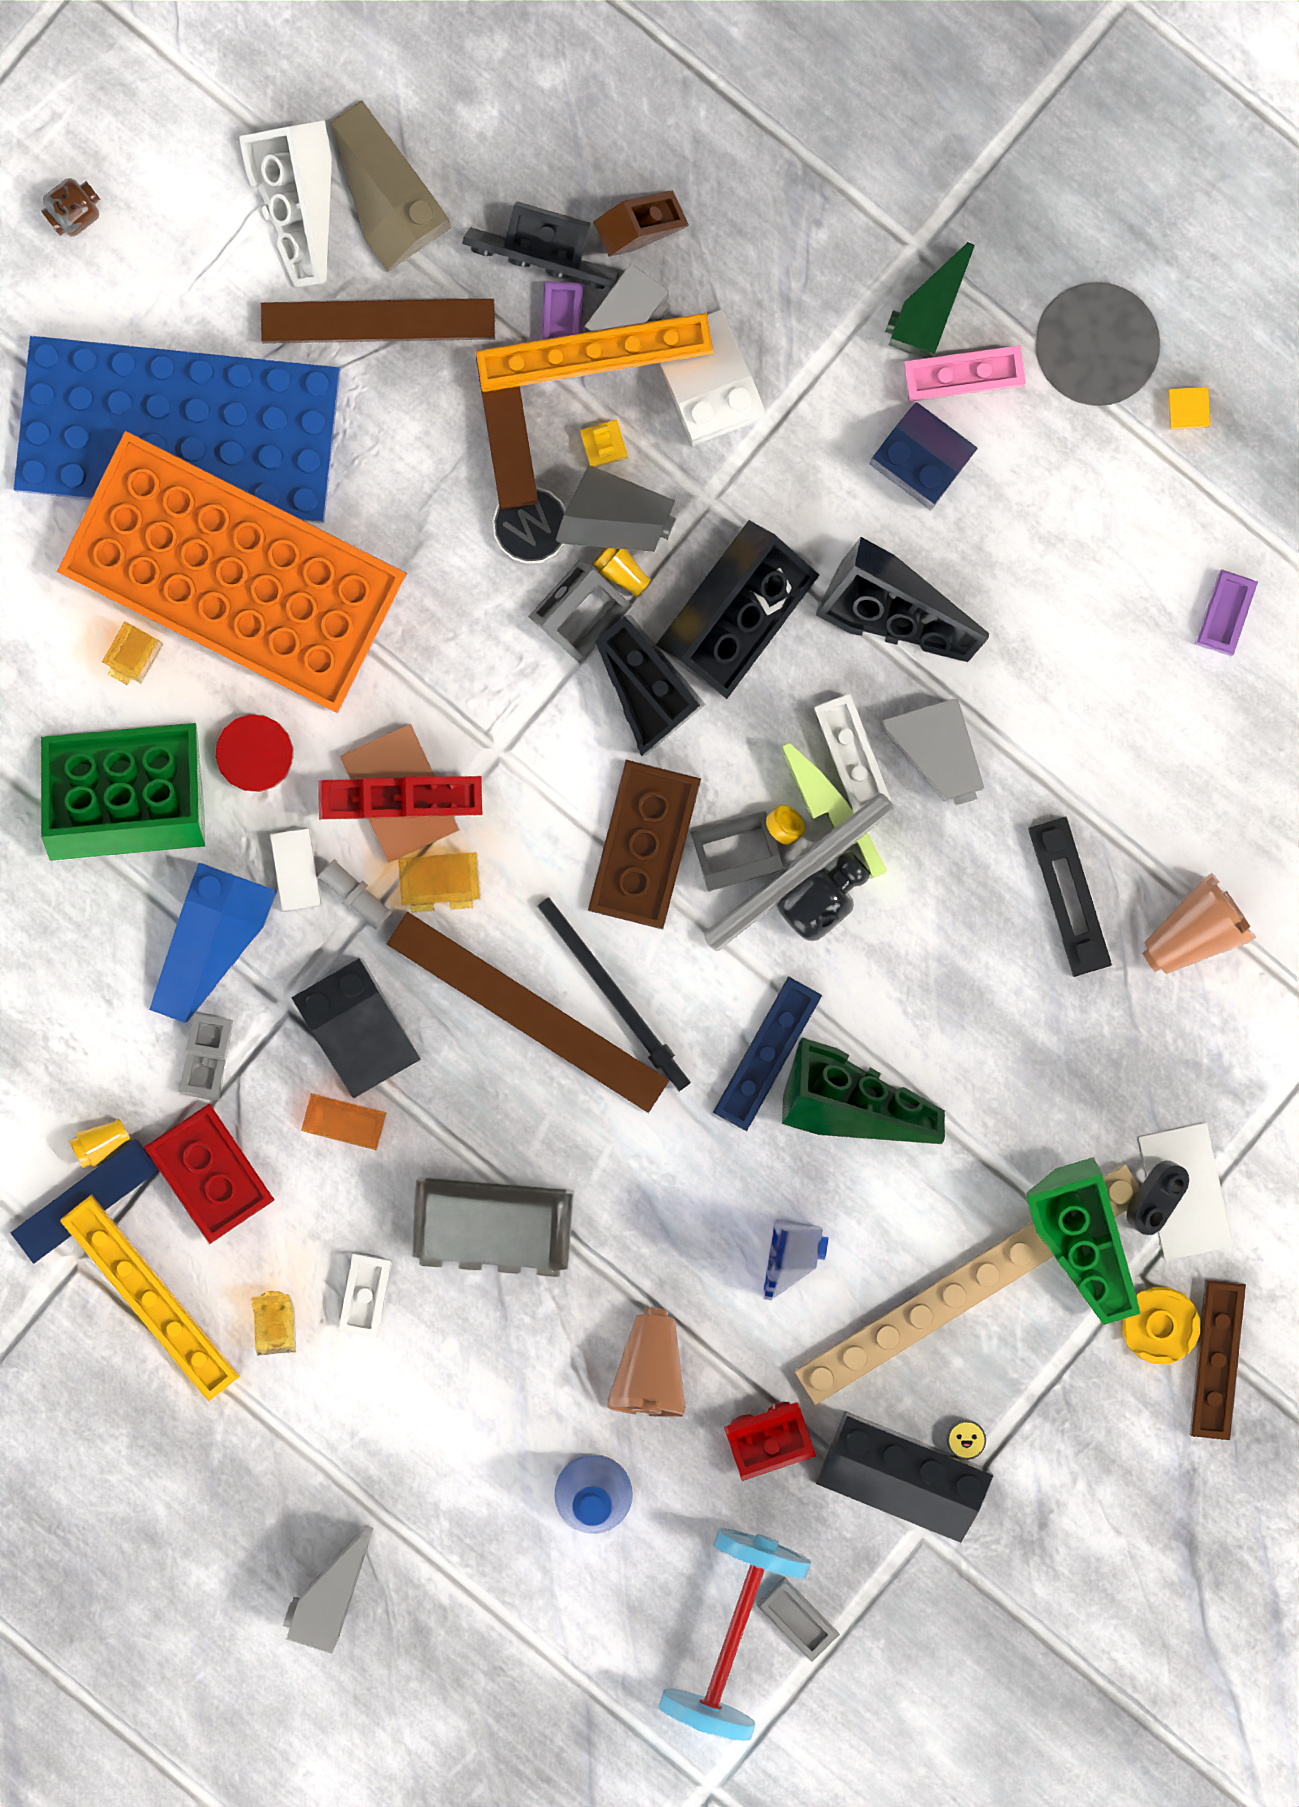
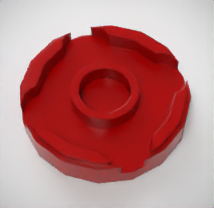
(254, 753)

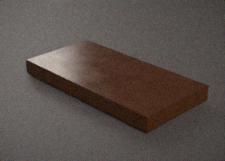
(644, 844)

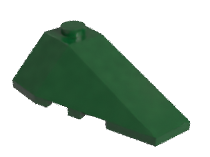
(842, 1100)

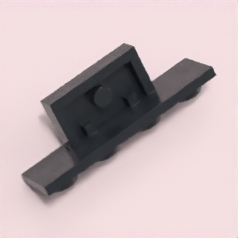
(545, 241)

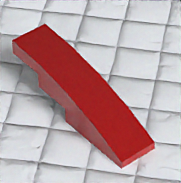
(400, 797)

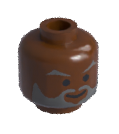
(71, 207)

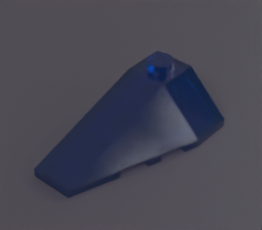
(792, 1255)

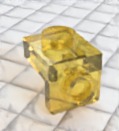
(274, 1323)

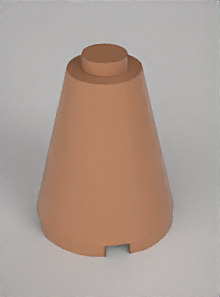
(1198, 929)
(650, 1369)

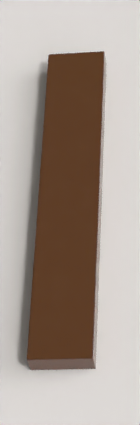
(377, 321)

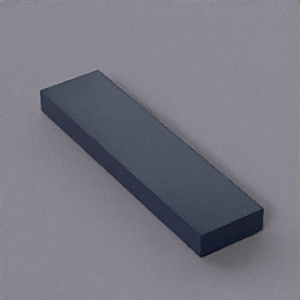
(767, 1053)
(106, 1183)

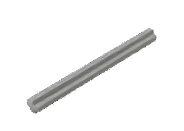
(798, 871)

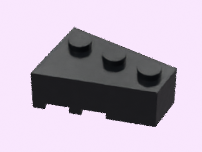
(647, 684)

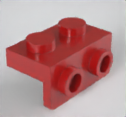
(769, 1440)

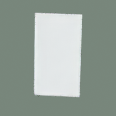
(1200, 1218)

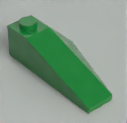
(1080, 1230)

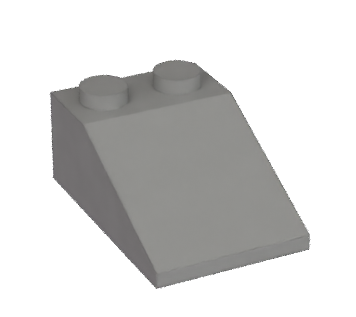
(322, 1608)

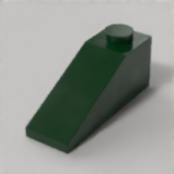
(926, 311)

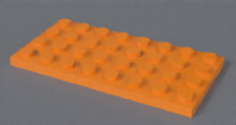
(231, 572)

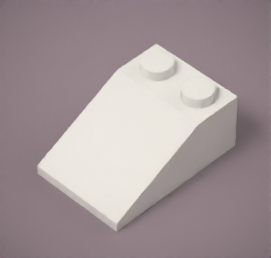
(714, 390)

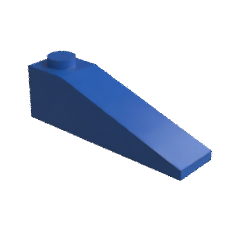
(212, 932)

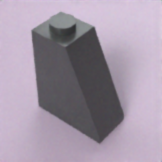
(615, 514)

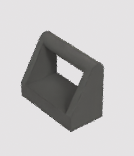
(564, 601)
(743, 872)

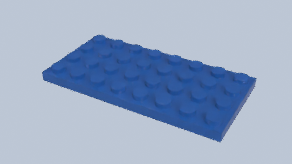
(232, 416)

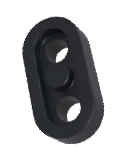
(1157, 1197)

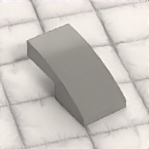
(206, 1057)

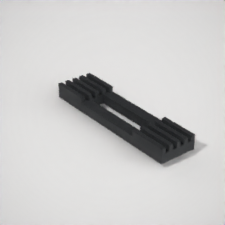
(1087, 950)

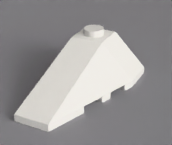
(295, 182)

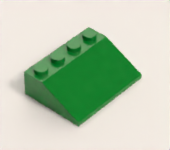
(121, 792)

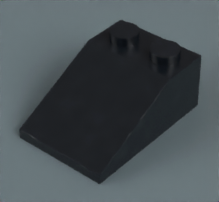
(356, 1027)

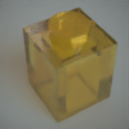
(131, 654)

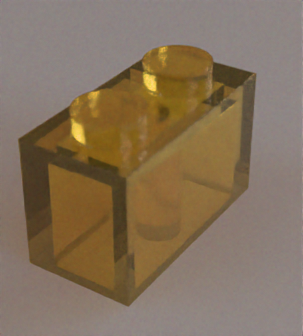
(439, 880)

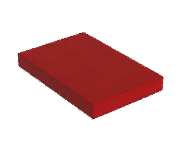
(209, 1173)

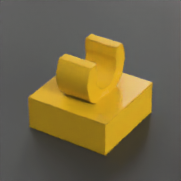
(604, 443)

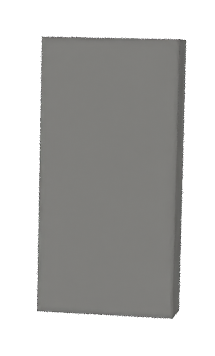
(798, 1619)

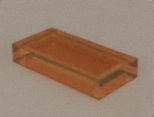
(344, 1121)

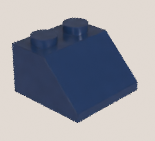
(923, 455)

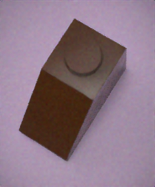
(640, 222)

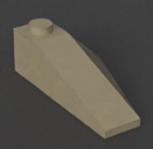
(389, 196)

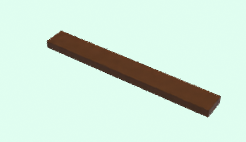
(527, 1012)

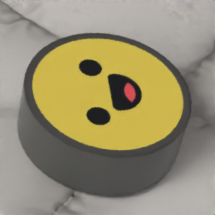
(966, 1439)

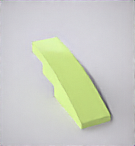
(823, 798)

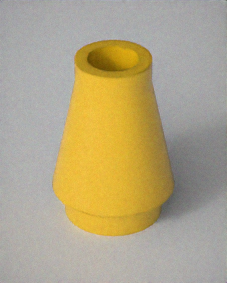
(621, 569)
(98, 1142)

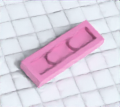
(964, 373)

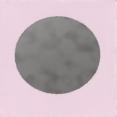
(1098, 344)

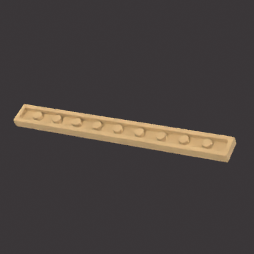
(941, 1302)

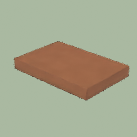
(398, 756)

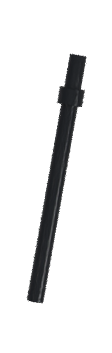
(660, 1055)

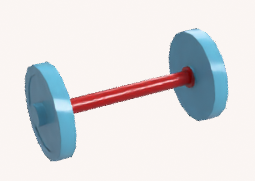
(707, 1712)

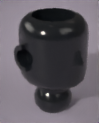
(823, 898)

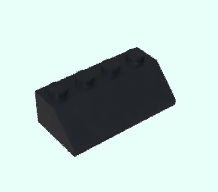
(723, 622)
(904, 1477)

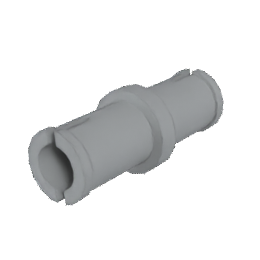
(354, 894)

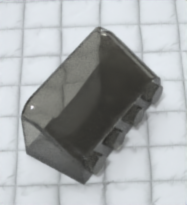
(492, 1226)

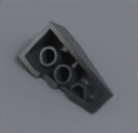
(889, 599)

